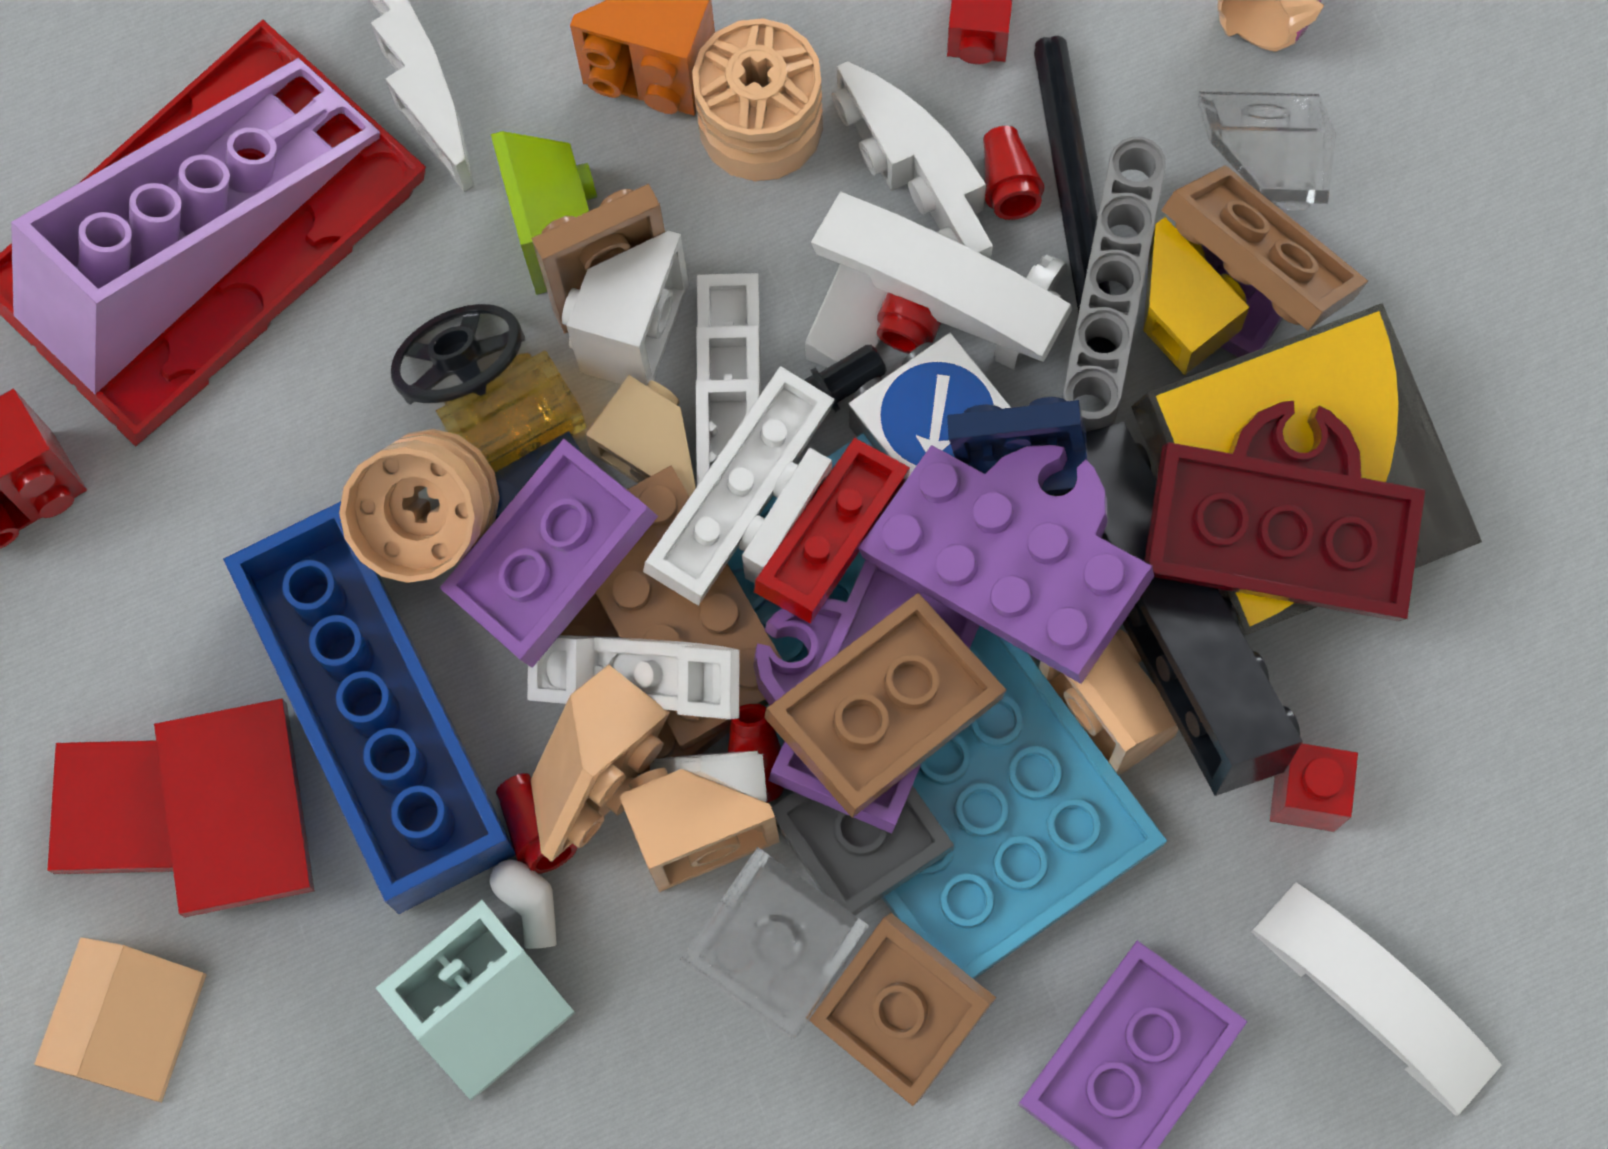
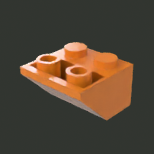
(643, 49)

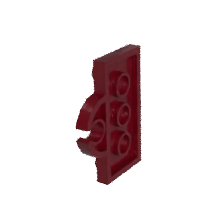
(1286, 520)

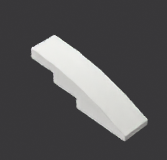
(420, 86)
(942, 275)
(726, 360)

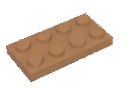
(650, 610)

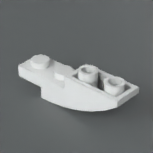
(913, 150)

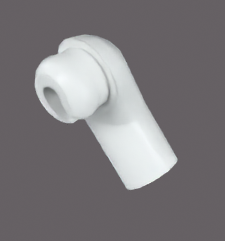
(530, 897)

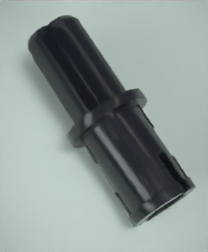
(848, 374)

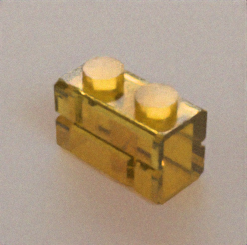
(517, 412)

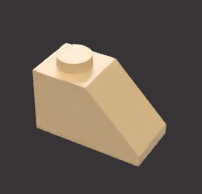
(642, 433)

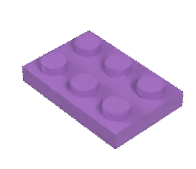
(548, 553)
(1133, 1058)

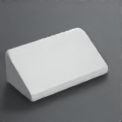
(845, 318)
(731, 769)

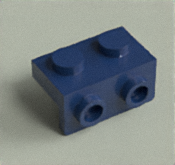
(989, 433)

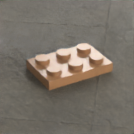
(576, 244)
(1264, 247)
(884, 704)

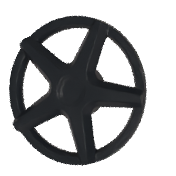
(456, 353)

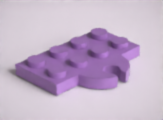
(1012, 553)
(831, 631)

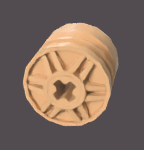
(758, 99)
(398, 530)

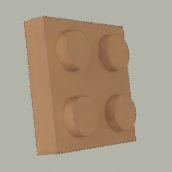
(902, 1009)

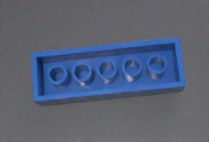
(369, 711)

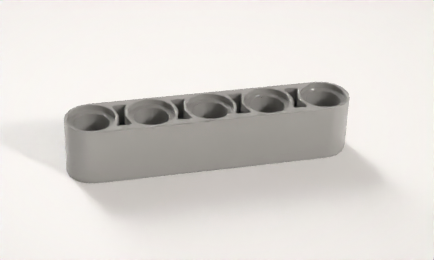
(1119, 261)

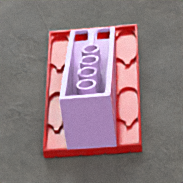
(200, 231)

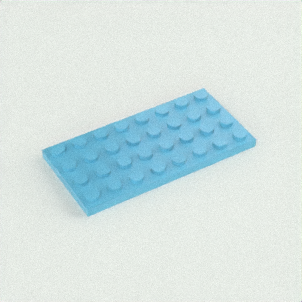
(1021, 798)

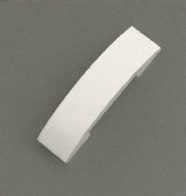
(675, 674)
(1380, 995)

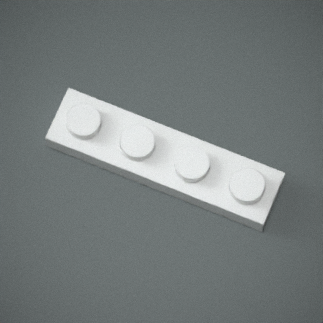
(737, 486)

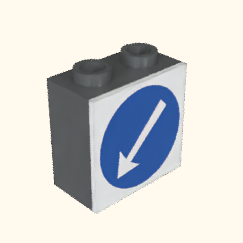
(912, 403)

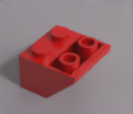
(33, 469)

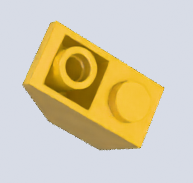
(1187, 302)

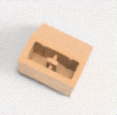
(591, 757)

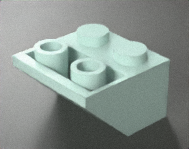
(475, 1000)

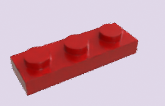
(831, 530)

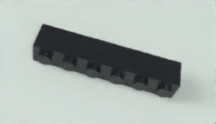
(1193, 640)

